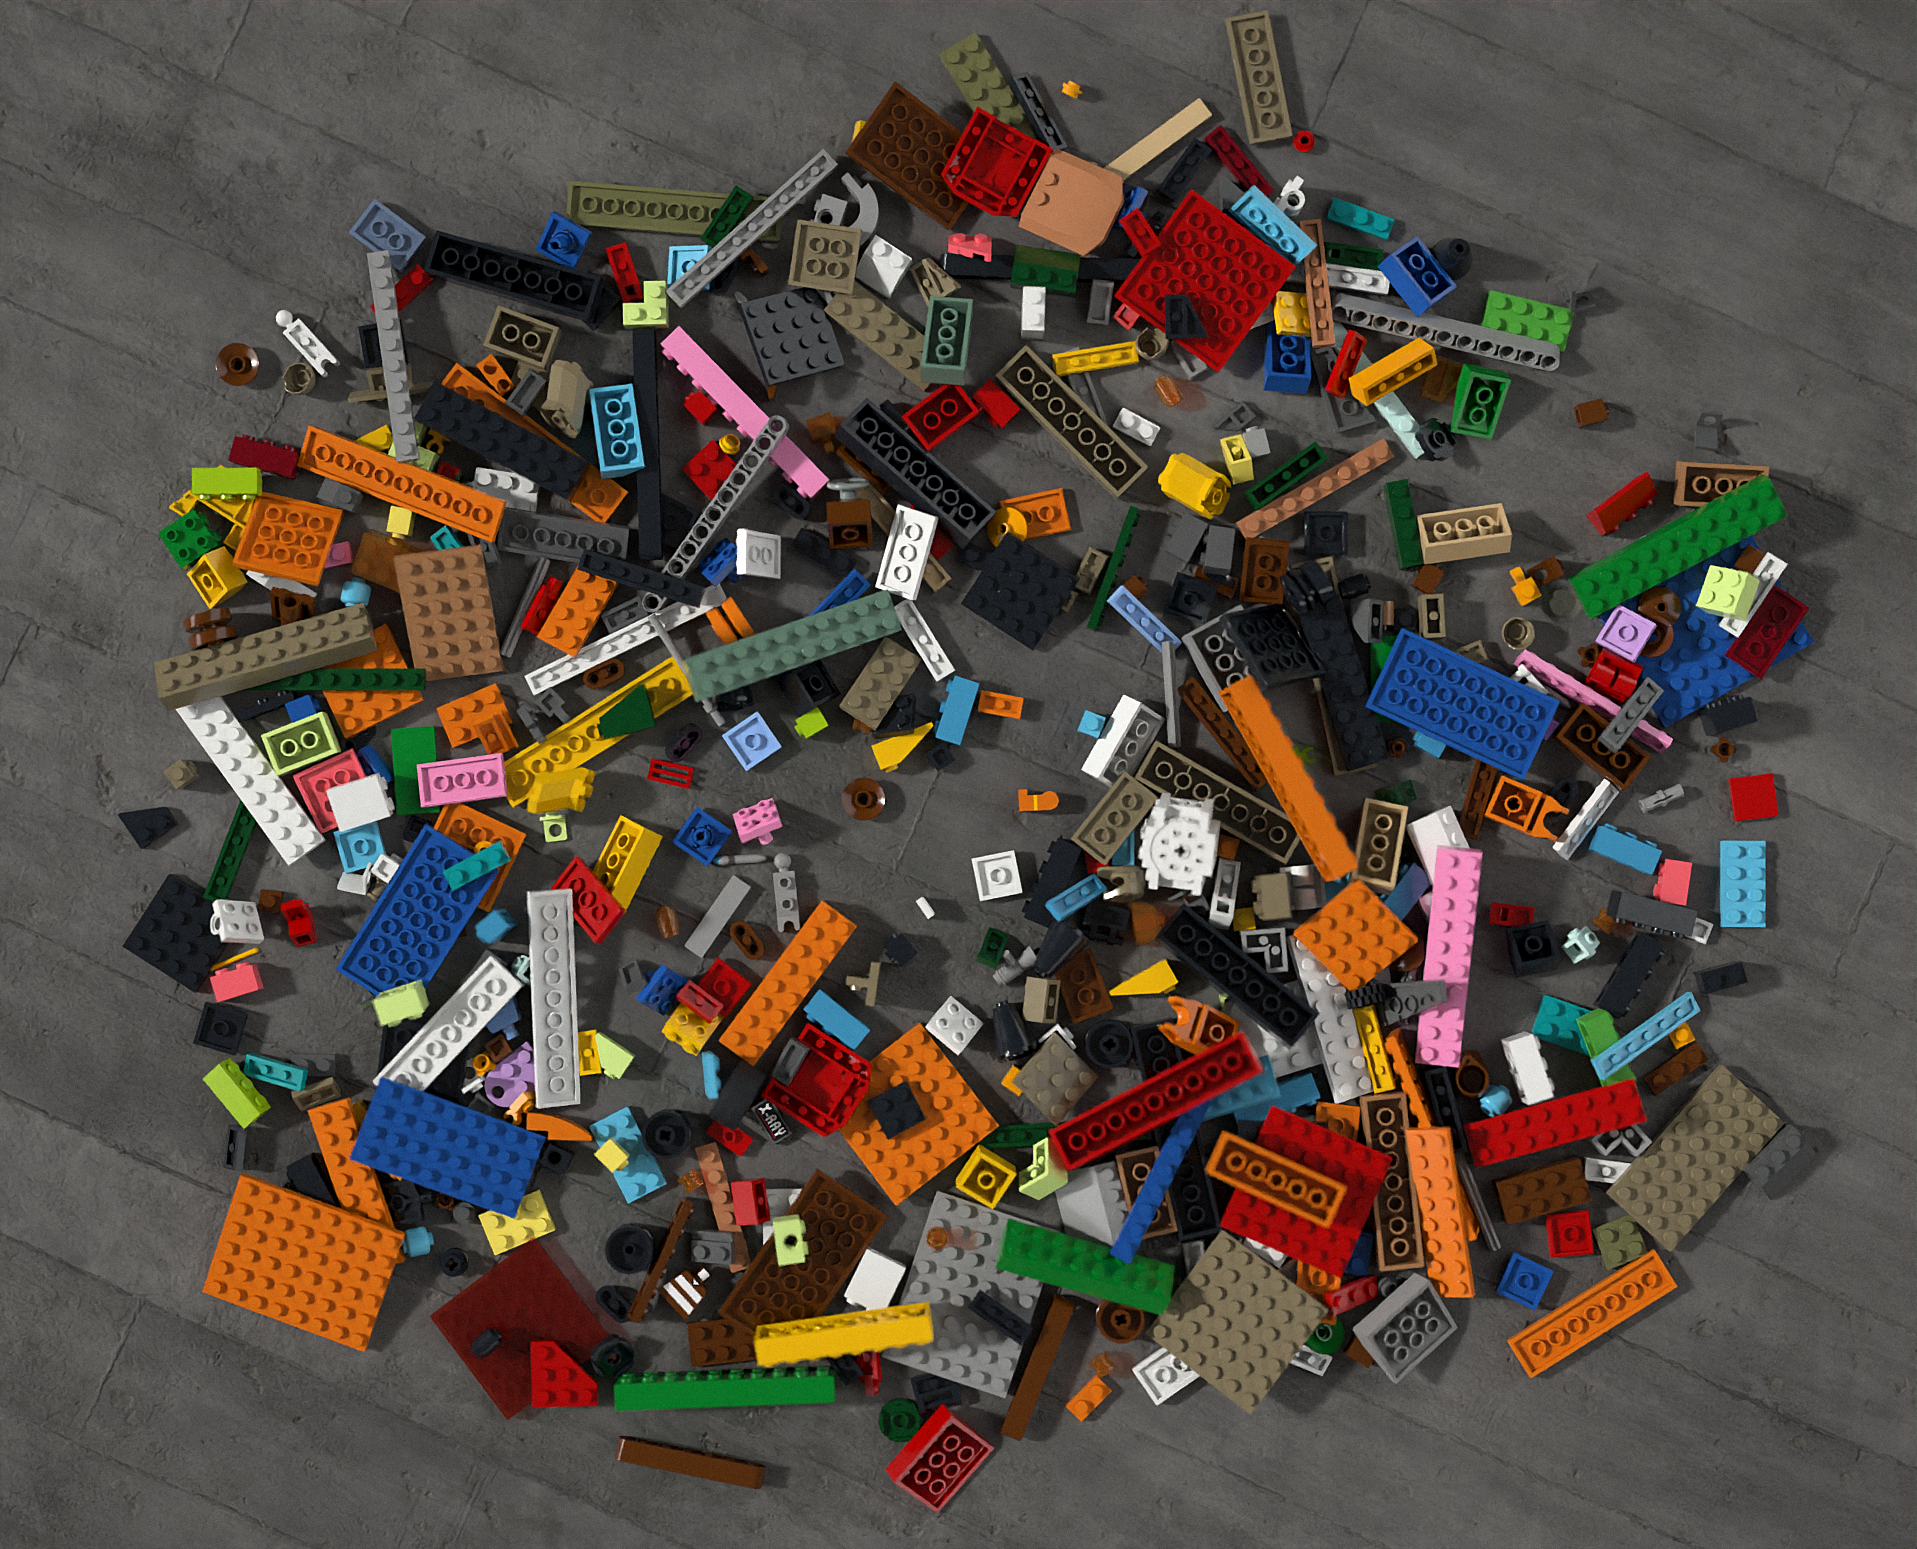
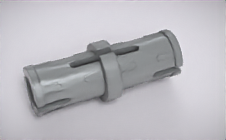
(1661, 798)

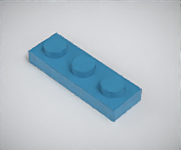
(1076, 897)

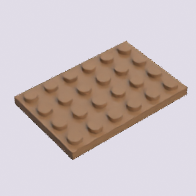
(449, 612)

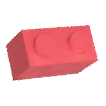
(1672, 881)
(236, 982)

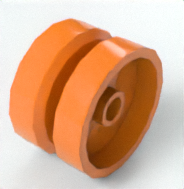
(729, 625)

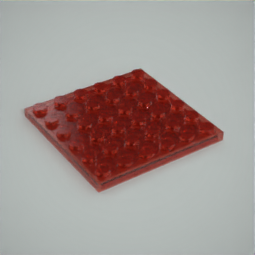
(526, 1303)

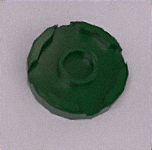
(899, 1420)

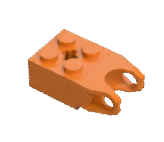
(1530, 811)
(1198, 1025)

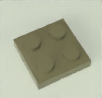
(1619, 1241)

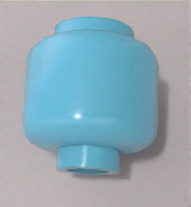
(355, 592)
(1495, 1100)
(417, 1241)

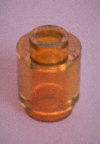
(1167, 391)
(667, 921)

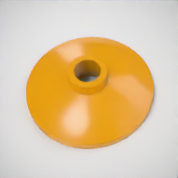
(1014, 523)

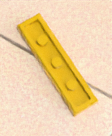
(1095, 359)
(1374, 1049)

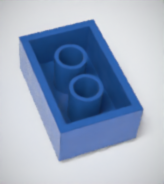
(1417, 276)

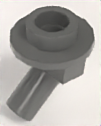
(367, 1002)

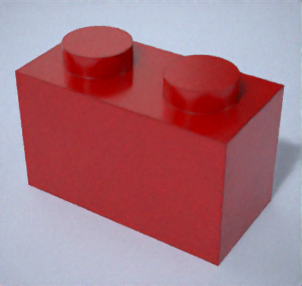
(995, 405)
(750, 1201)

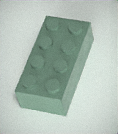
(946, 340)

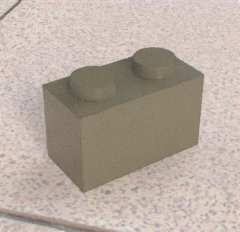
(1431, 616)
(1041, 1000)

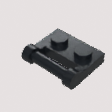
(930, 1384)

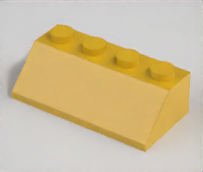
(626, 858)

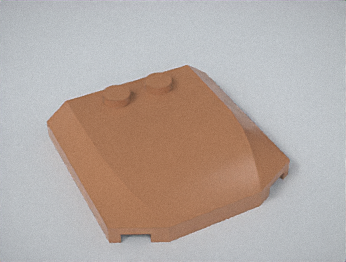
(1073, 203)

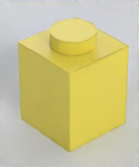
(400, 522)
(613, 1155)

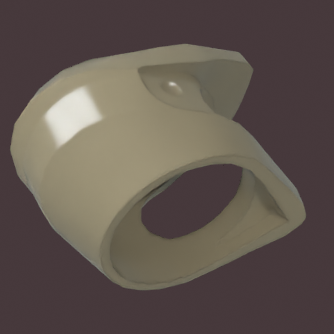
(1128, 878)

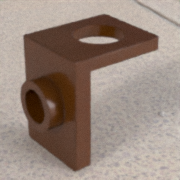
(1552, 567)

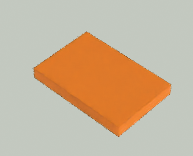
(1043, 512)

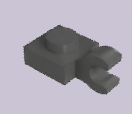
(553, 704)

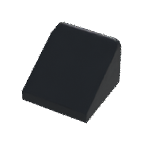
(414, 828)

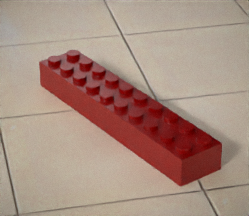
(1157, 1101)

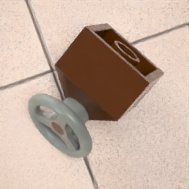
(849, 517)

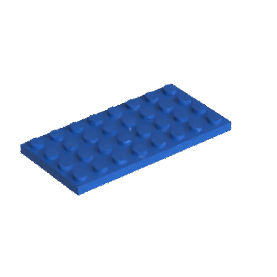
(1462, 704)
(415, 917)
(447, 1147)

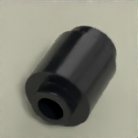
(1354, 586)
(486, 1342)

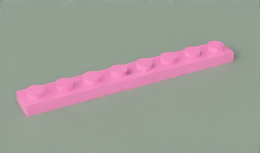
(1584, 694)

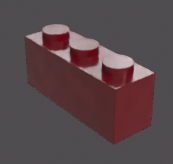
(265, 456)

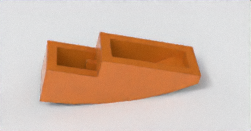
(557, 1127)

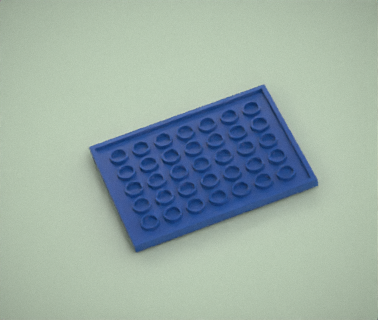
(1695, 664)

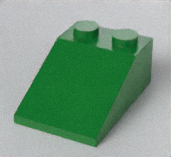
(1479, 400)

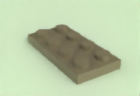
(880, 683)
(1114, 818)

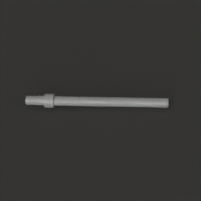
(678, 658)

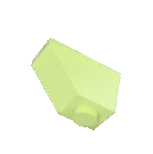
(613, 1056)

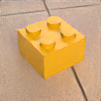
(985, 1176)

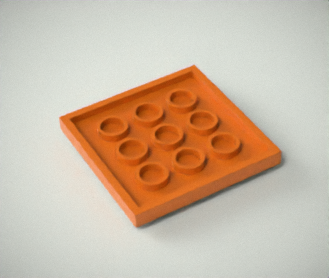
(288, 538)
(366, 708)
(471, 827)
(1355, 935)

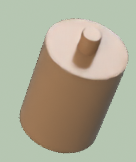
(1388, 614)

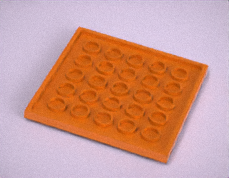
(951, 1109)

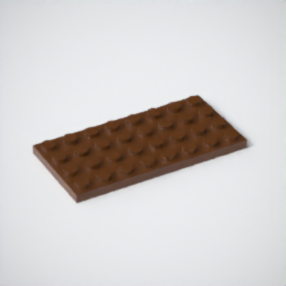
(836, 1234)

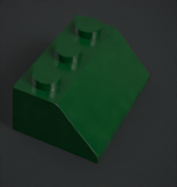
(1045, 268)

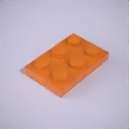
(460, 713)

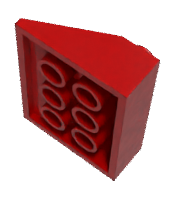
(939, 1459)

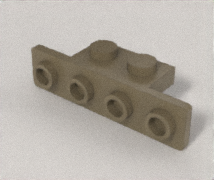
(378, 387)

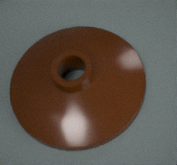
(227, 361)
(1653, 597)
(1664, 638)
(852, 794)
(1412, 957)

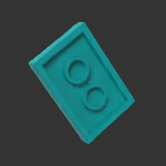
(1558, 1024)

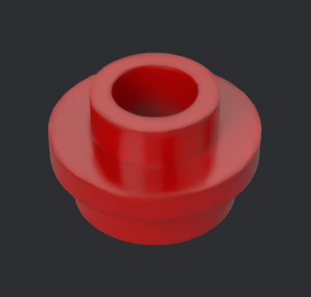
(1304, 147)

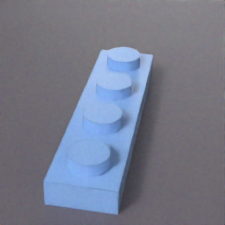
(1141, 618)

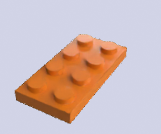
(577, 612)

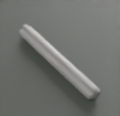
(524, 606)
(1171, 694)
(1476, 1202)

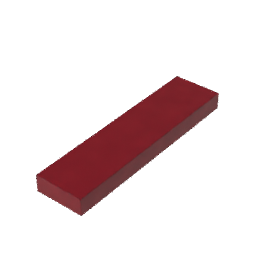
(1237, 161)

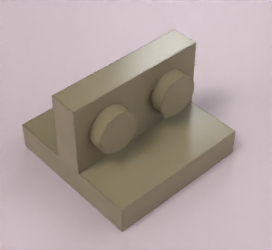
(860, 982)

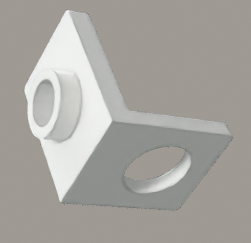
(356, 883)
(1066, 1034)
(475, 1083)

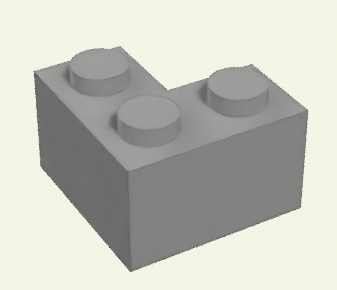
(1271, 944)
(1630, 1137)

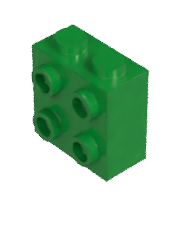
(190, 538)

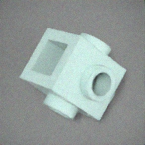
(1580, 944)
(518, 969)

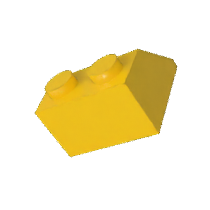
(216, 577)

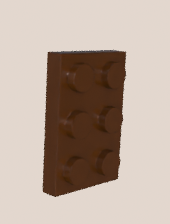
(1261, 570)
(1083, 987)
(719, 1342)

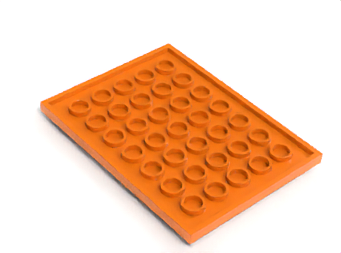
(303, 1262)

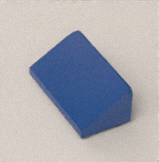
(373, 763)

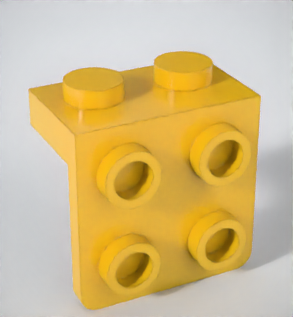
(689, 1029)

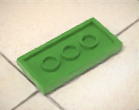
(1527, 318)

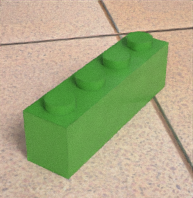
(1598, 1036)

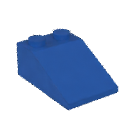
(1286, 362)

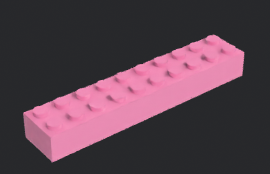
(1449, 953)

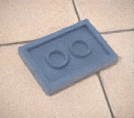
(384, 230)

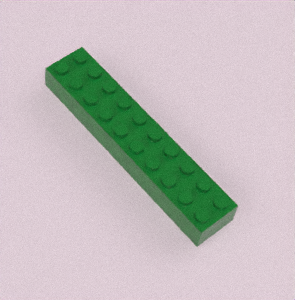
(1677, 546)
(725, 1389)

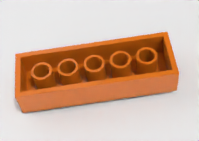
(1275, 1178)

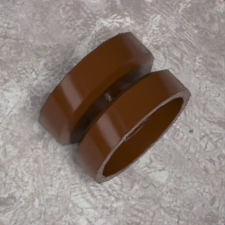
(209, 628)
(1119, 1330)

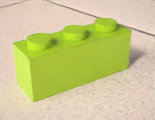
(226, 483)
(237, 1093)

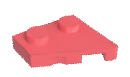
(968, 245)

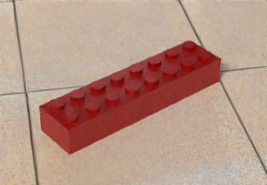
(1554, 1123)

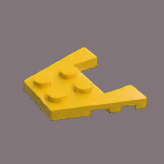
(234, 510)

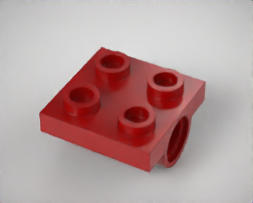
(1613, 676)

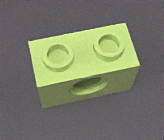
(786, 1252)

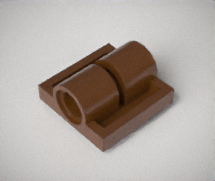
(291, 606)

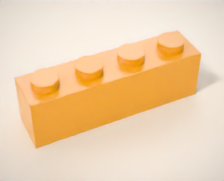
(1393, 371)

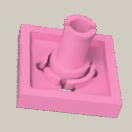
(758, 821)

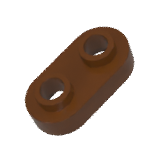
(604, 673)
(746, 940)

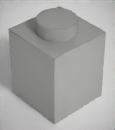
(1256, 442)

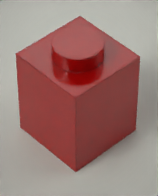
(700, 407)

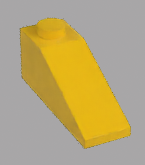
(896, 749)
(1151, 980)

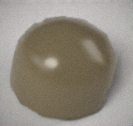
(1151, 344)
(299, 378)
(1518, 633)

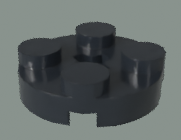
(1426, 437)
(612, 1345)

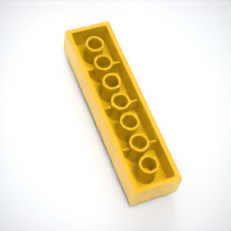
(844, 1334)

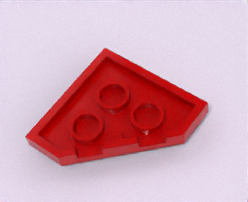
(559, 1378)

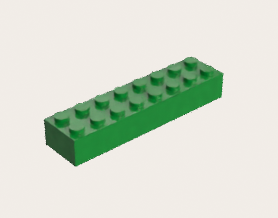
(1084, 1267)

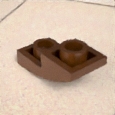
(756, 263)

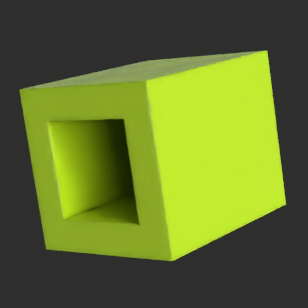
(811, 723)

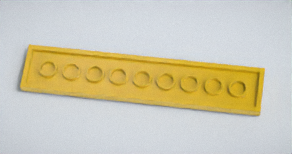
(579, 738)

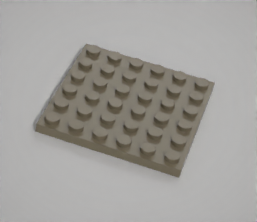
(1237, 1321)

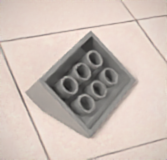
(1216, 657)
(1093, 1203)
(1405, 1327)

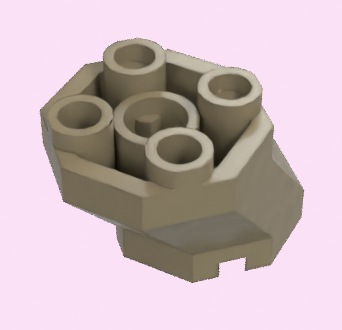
(566, 398)

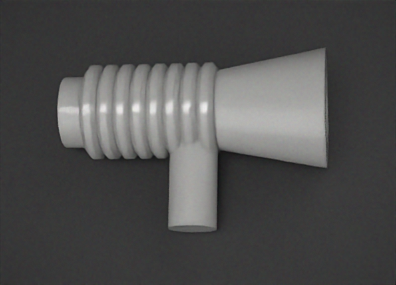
(1015, 966)

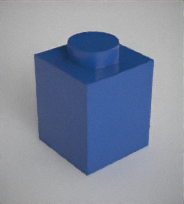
(303, 707)

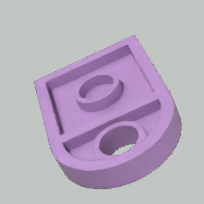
(514, 1075)

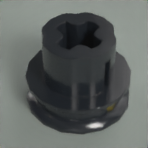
(459, 1257)

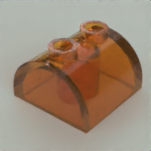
(1145, 922)

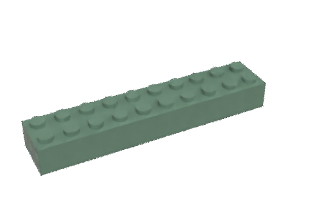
(791, 645)

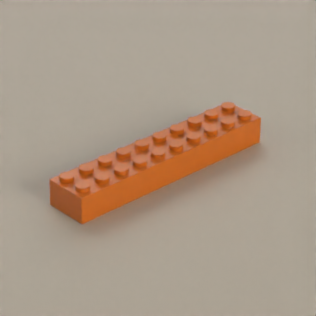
(1288, 779)

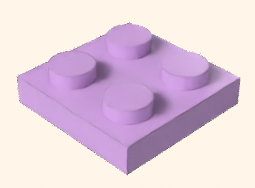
(1626, 633)

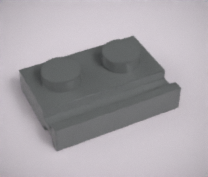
(712, 1246)

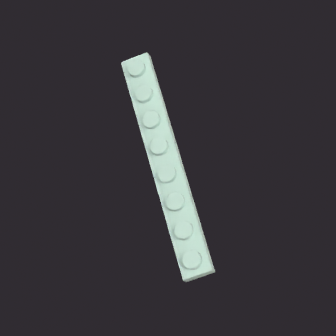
(1389, 405)

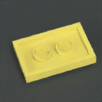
(530, 1221)

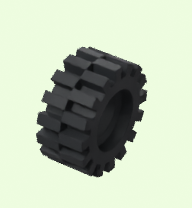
(1365, 996)

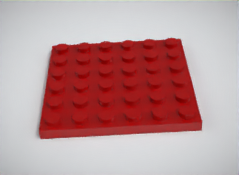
(1220, 269)
(1330, 1155)

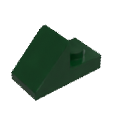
(992, 948)

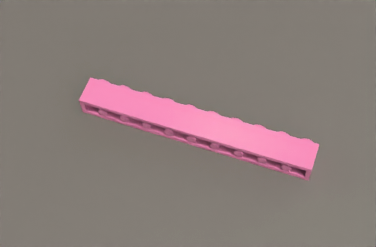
(742, 410)

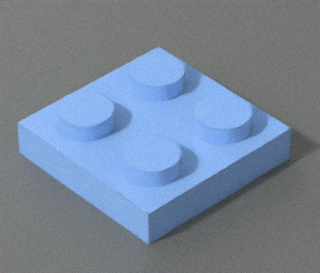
(751, 741)

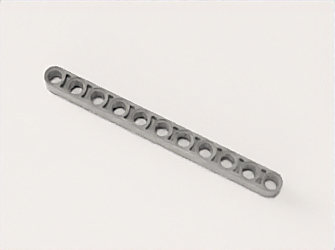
(1456, 330)
(719, 503)

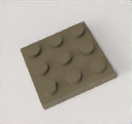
(825, 257)
(1054, 1079)

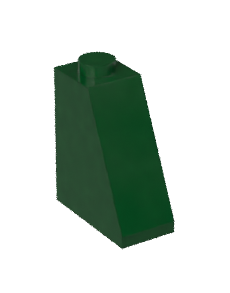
(628, 715)

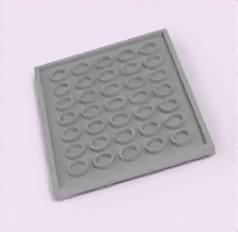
(963, 1343)

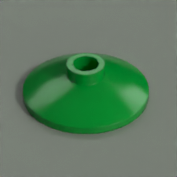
(1330, 1341)

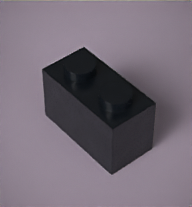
(1720, 977)

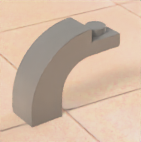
(869, 211)

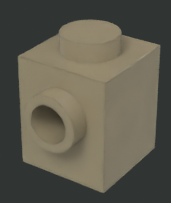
(181, 773)

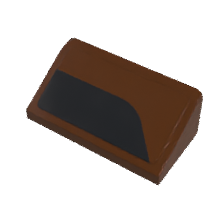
(1225, 584)

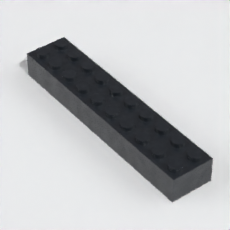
(1191, 1186)

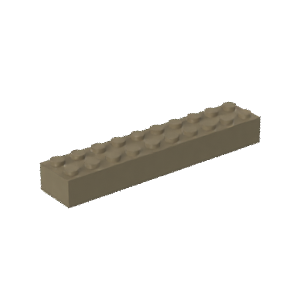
(265, 656)

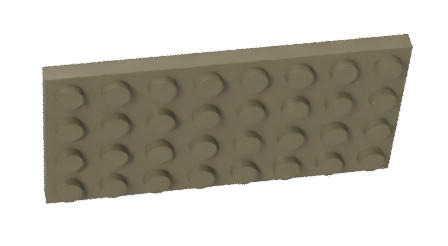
(1695, 1158)

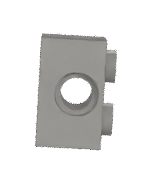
(830, 206)

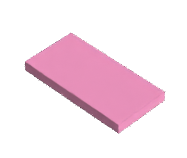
(462, 780)

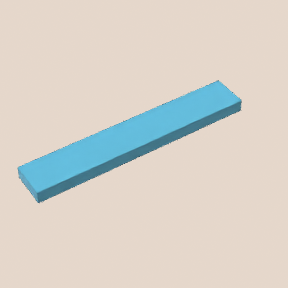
(1645, 1035)

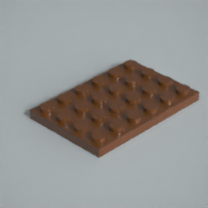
(907, 150)

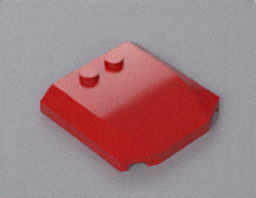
(994, 165)
(825, 1086)

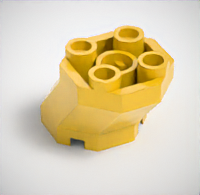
(1195, 485)
(561, 790)

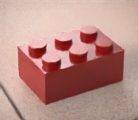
(940, 416)

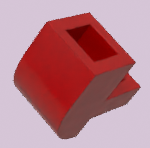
(300, 922)

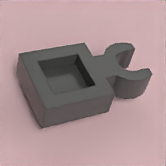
(530, 720)

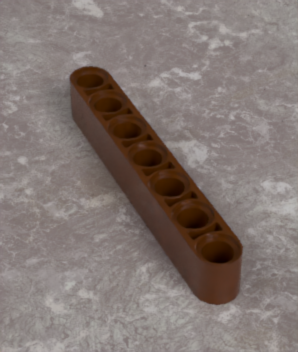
(1037, 1367)
(690, 1462)

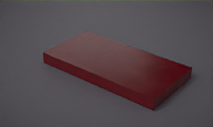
(1767, 632)

